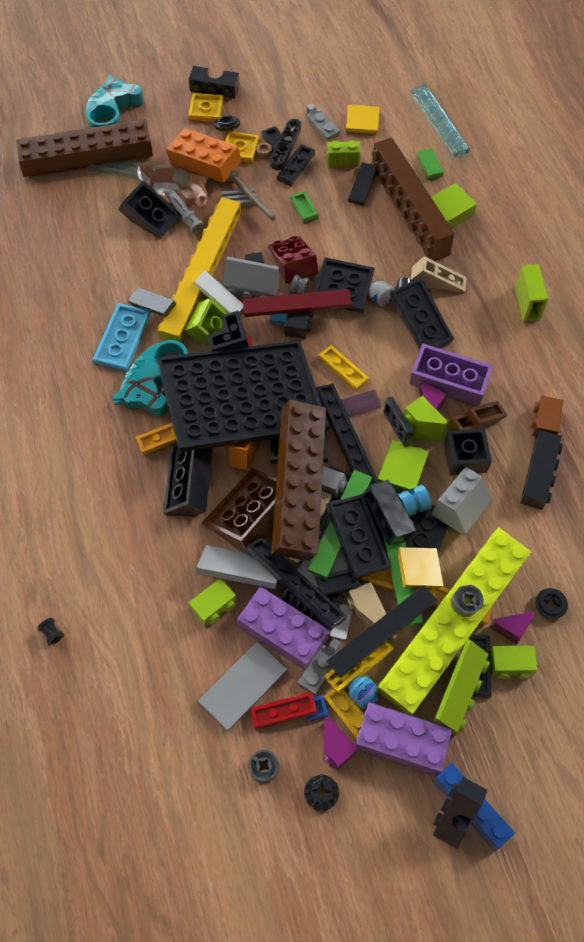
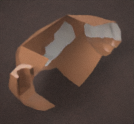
(162, 182)

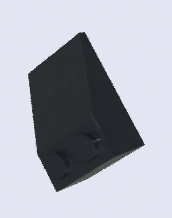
(149, 210)

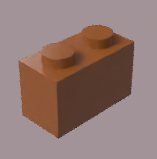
(547, 416)

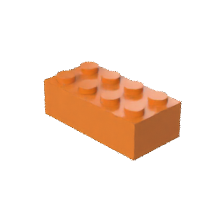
(204, 155)

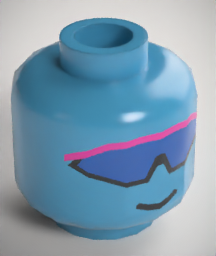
(363, 691)

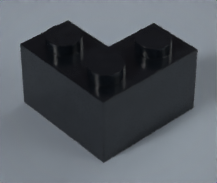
(233, 335)

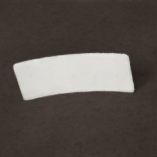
(342, 629)

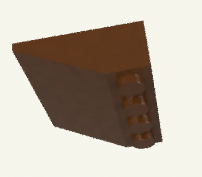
(246, 511)

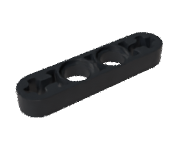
(287, 144)

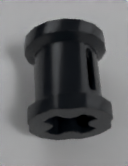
(55, 636)

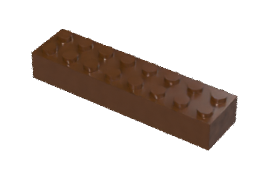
(84, 147)
(412, 200)
(299, 481)

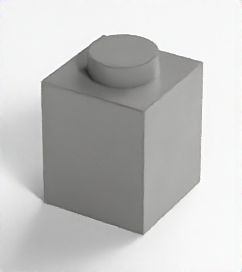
(333, 482)

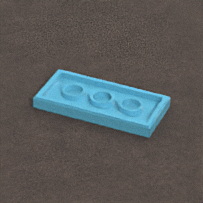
(122, 337)

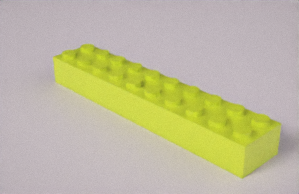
(447, 631)

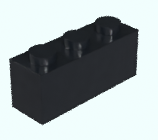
(389, 512)

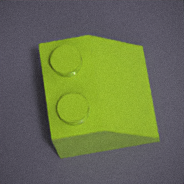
(205, 321)
(425, 421)

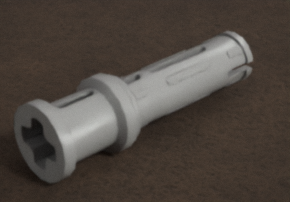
(187, 216)

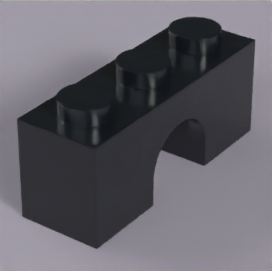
(225, 85)
(465, 800)

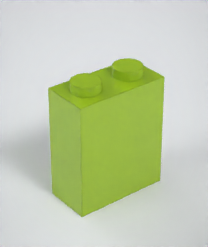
(455, 205)
(531, 292)
(403, 466)

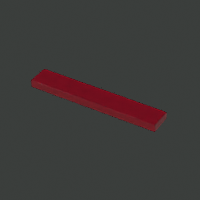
(297, 303)

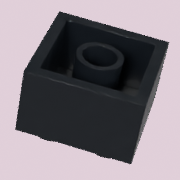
(467, 449)

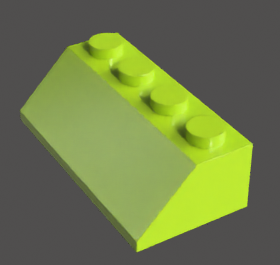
(461, 687)

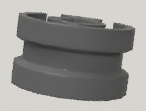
(299, 285)
(467, 609)
(257, 759)

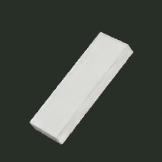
(218, 293)

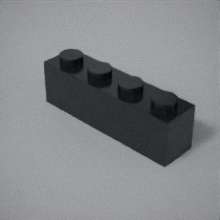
(541, 469)

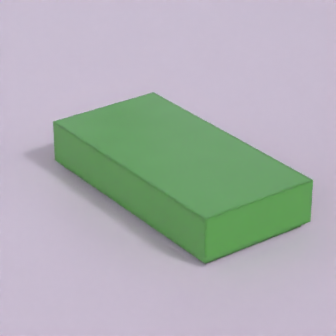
(430, 163)
(304, 207)

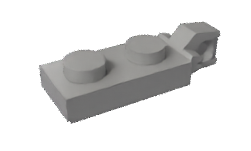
(321, 123)
(314, 675)

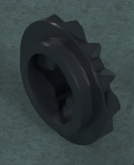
(227, 123)
(559, 599)
(313, 798)

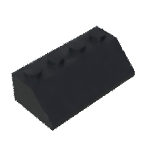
(187, 482)

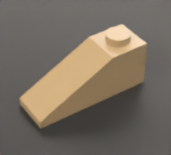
(438, 276)
(367, 605)

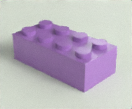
(452, 374)
(282, 628)
(403, 739)

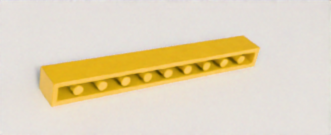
(205, 259)

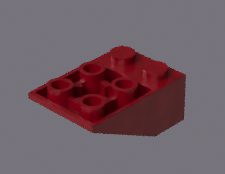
(294, 258)

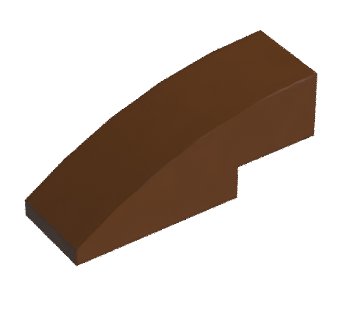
(478, 417)

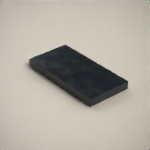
(421, 314)
(358, 536)

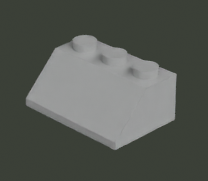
(250, 278)
(463, 501)

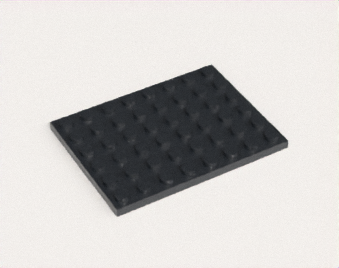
(234, 393)

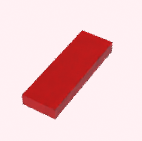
(283, 710)

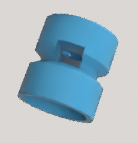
(416, 500)

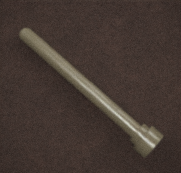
(234, 178)

